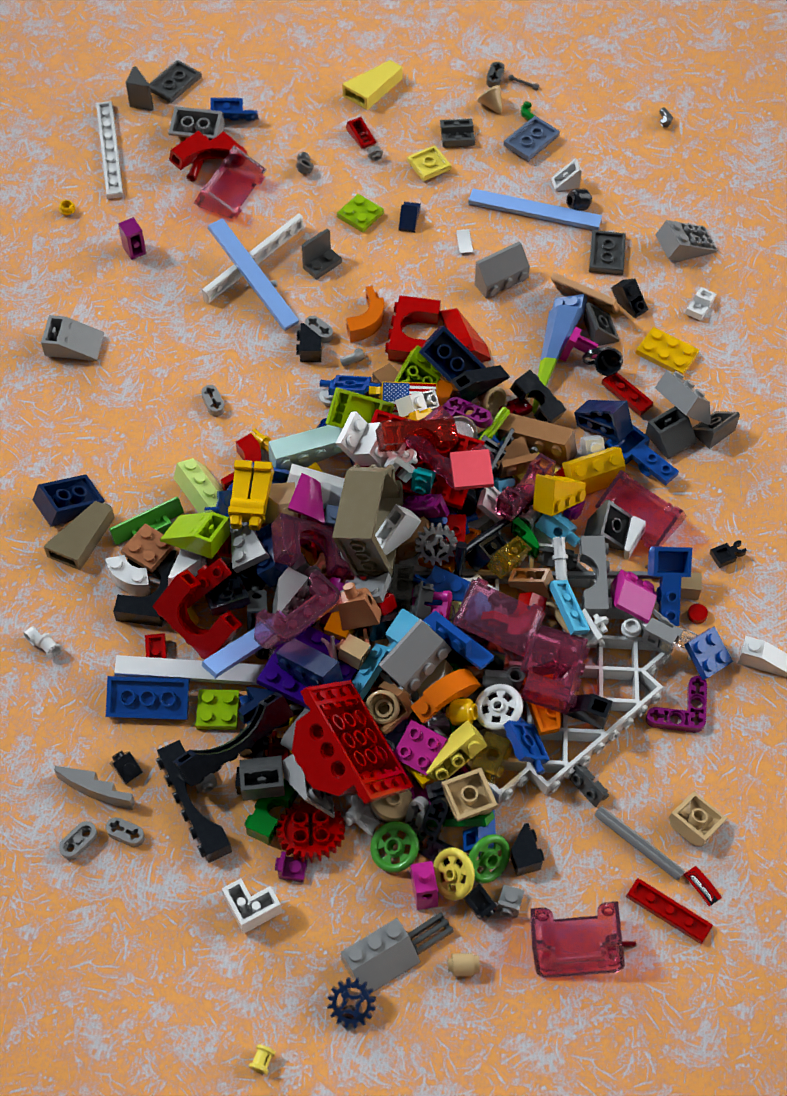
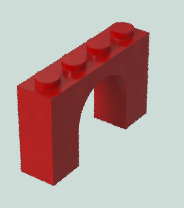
(409, 311)
(173, 608)

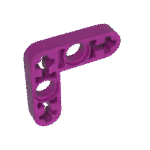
(464, 406)
(686, 716)

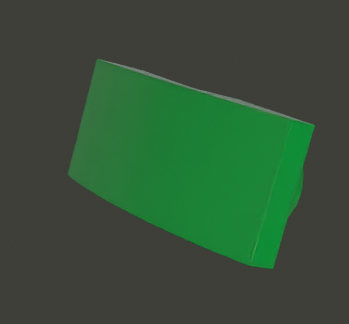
(520, 529)

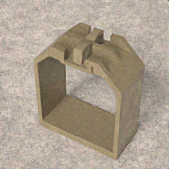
(363, 507)

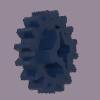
(346, 993)

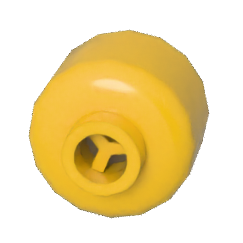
(461, 710)

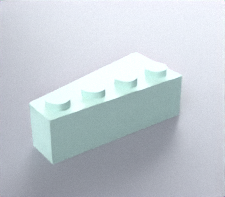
(305, 447)

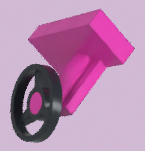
(582, 344)

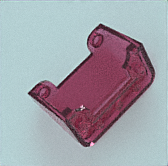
(231, 184)
(660, 516)
(498, 617)
(278, 629)
(578, 943)

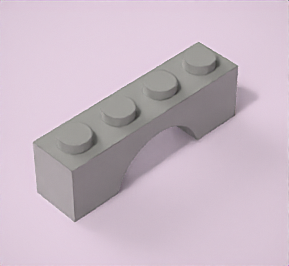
(593, 553)

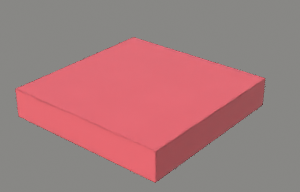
(471, 469)

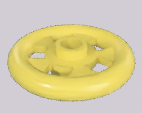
(458, 871)

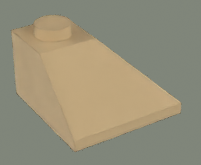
(279, 500)

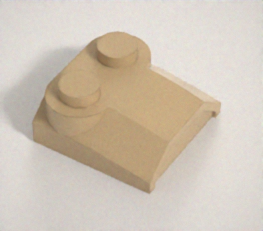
(469, 795)
(696, 820)

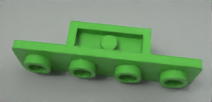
(156, 517)

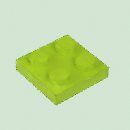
(360, 213)
(217, 709)

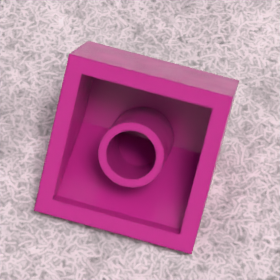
(633, 595)

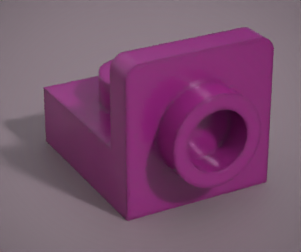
(291, 869)

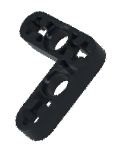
(433, 843)

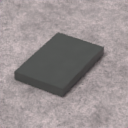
(174, 81)
(607, 252)

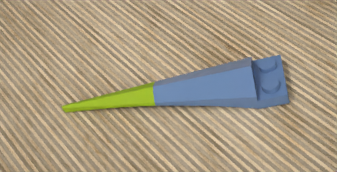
(560, 325)

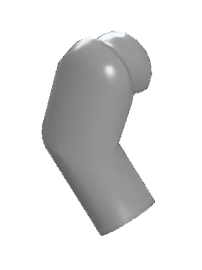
(357, 356)

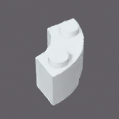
(128, 577)

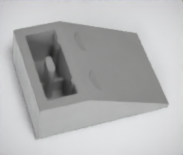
(684, 240)
(71, 339)
(290, 591)
(297, 779)

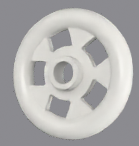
(501, 690)

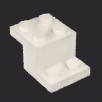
(360, 442)

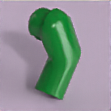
(526, 111)

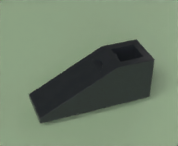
(478, 381)

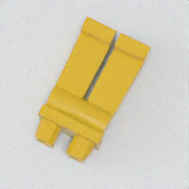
(250, 493)

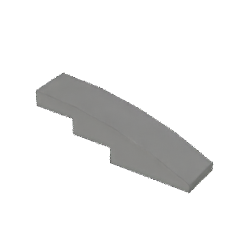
(88, 784)

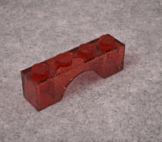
(440, 433)

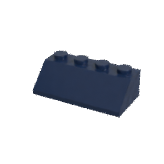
(448, 354)

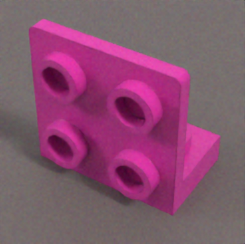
(419, 747)

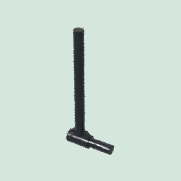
(463, 548)

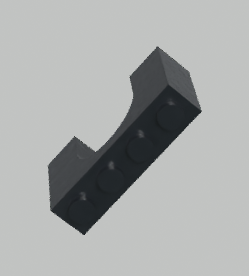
(140, 609)

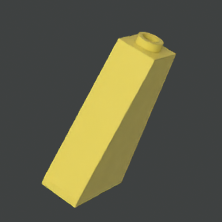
(373, 84)

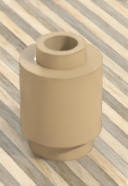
(463, 964)

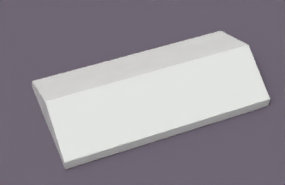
(336, 486)

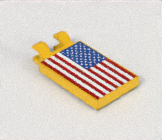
(395, 390)

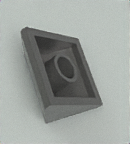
(139, 90)
(599, 325)
(721, 426)

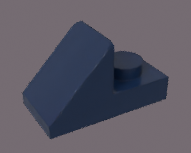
(409, 216)
(248, 708)

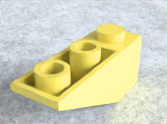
(456, 752)

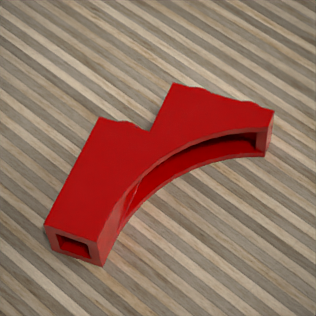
(199, 148)

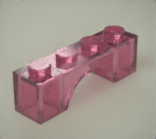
(515, 499)

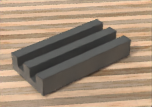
(444, 923)

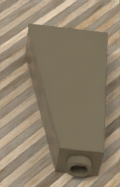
(80, 537)

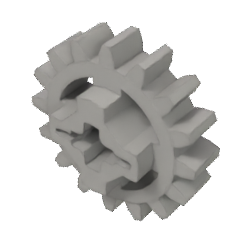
(431, 537)

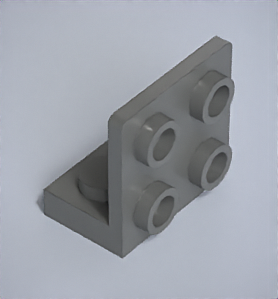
(318, 256)

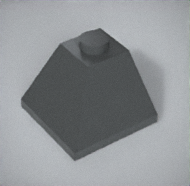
(610, 522)

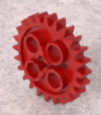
(290, 831)

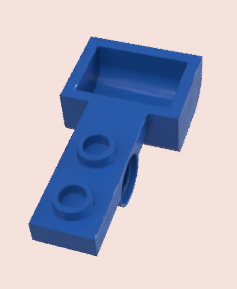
(636, 448)
(670, 566)

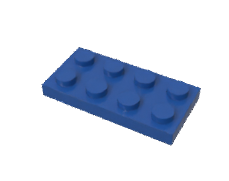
(147, 697)

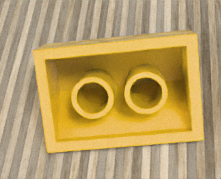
(596, 469)

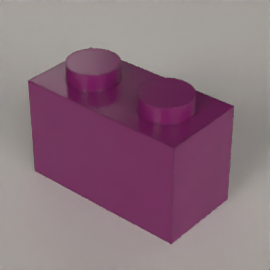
(132, 238)

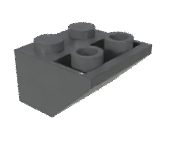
(671, 432)
(261, 778)

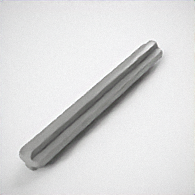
(639, 843)

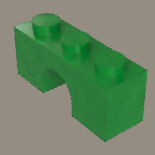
(261, 824)

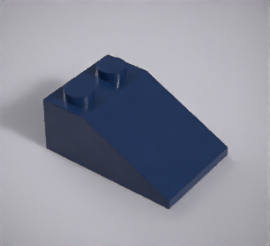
(65, 498)

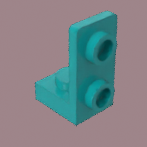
(422, 480)

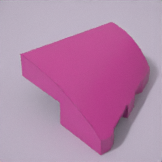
(308, 499)

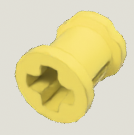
(262, 1059)

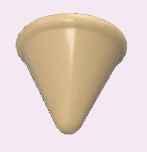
(492, 99)
(493, 400)
(383, 706)

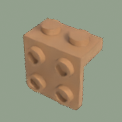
(515, 459)
(405, 710)

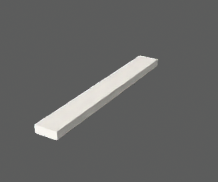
(109, 150)
(259, 253)
(186, 669)

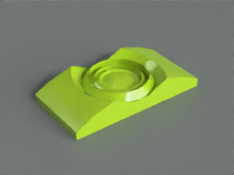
(347, 401)

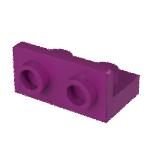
(427, 505)

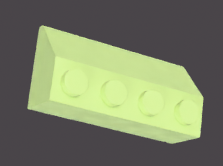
(197, 484)

